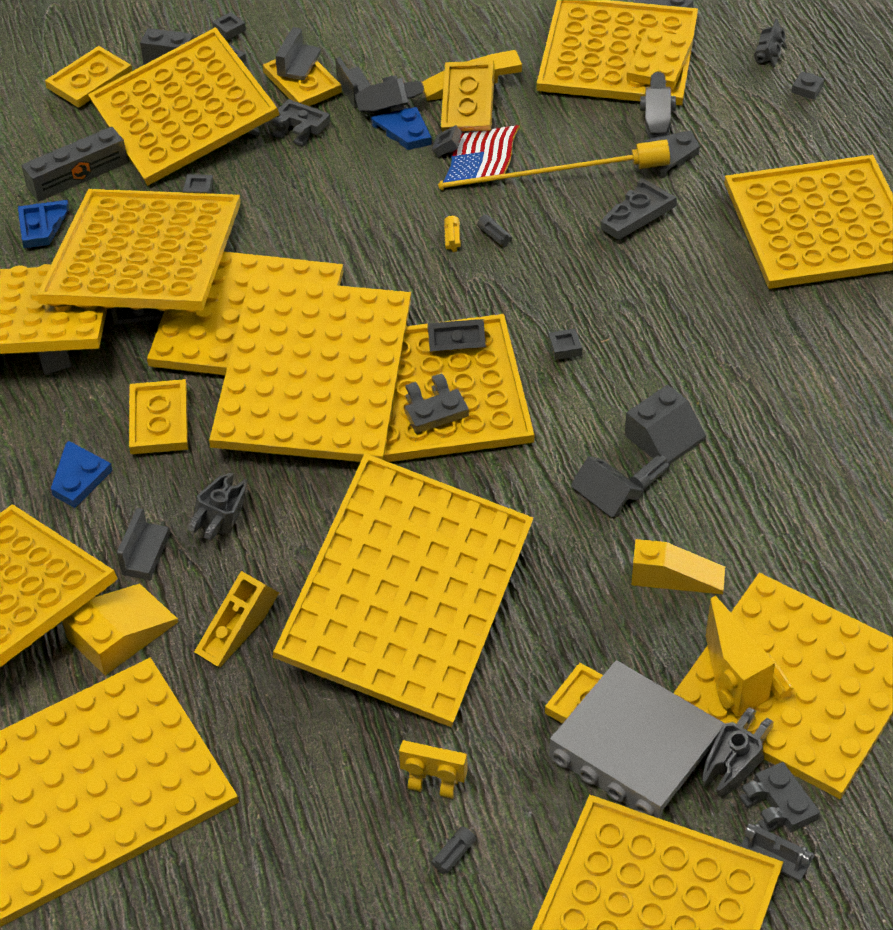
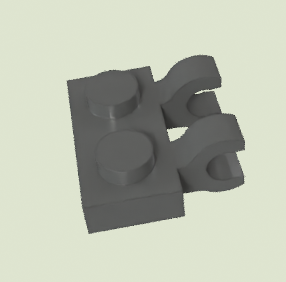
(303, 118)
(437, 410)
(788, 799)

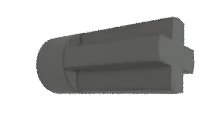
(494, 230)
(650, 472)
(453, 850)

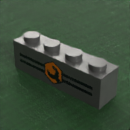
(74, 163)

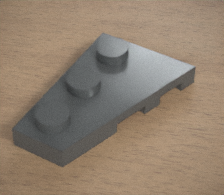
(637, 209)

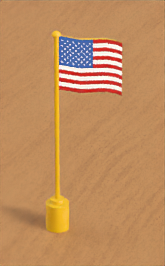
(487, 154)

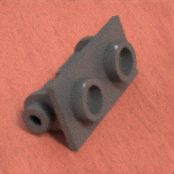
(770, 44)
(794, 858)

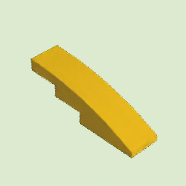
(505, 63)

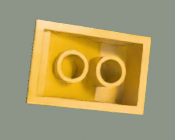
(117, 626)
(738, 662)

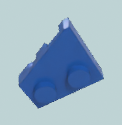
(405, 127)
(41, 222)
(78, 474)

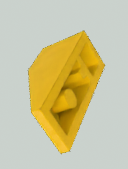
(670, 567)
(236, 618)

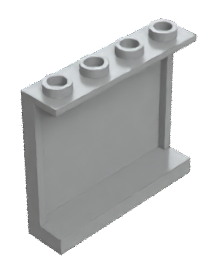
(634, 739)

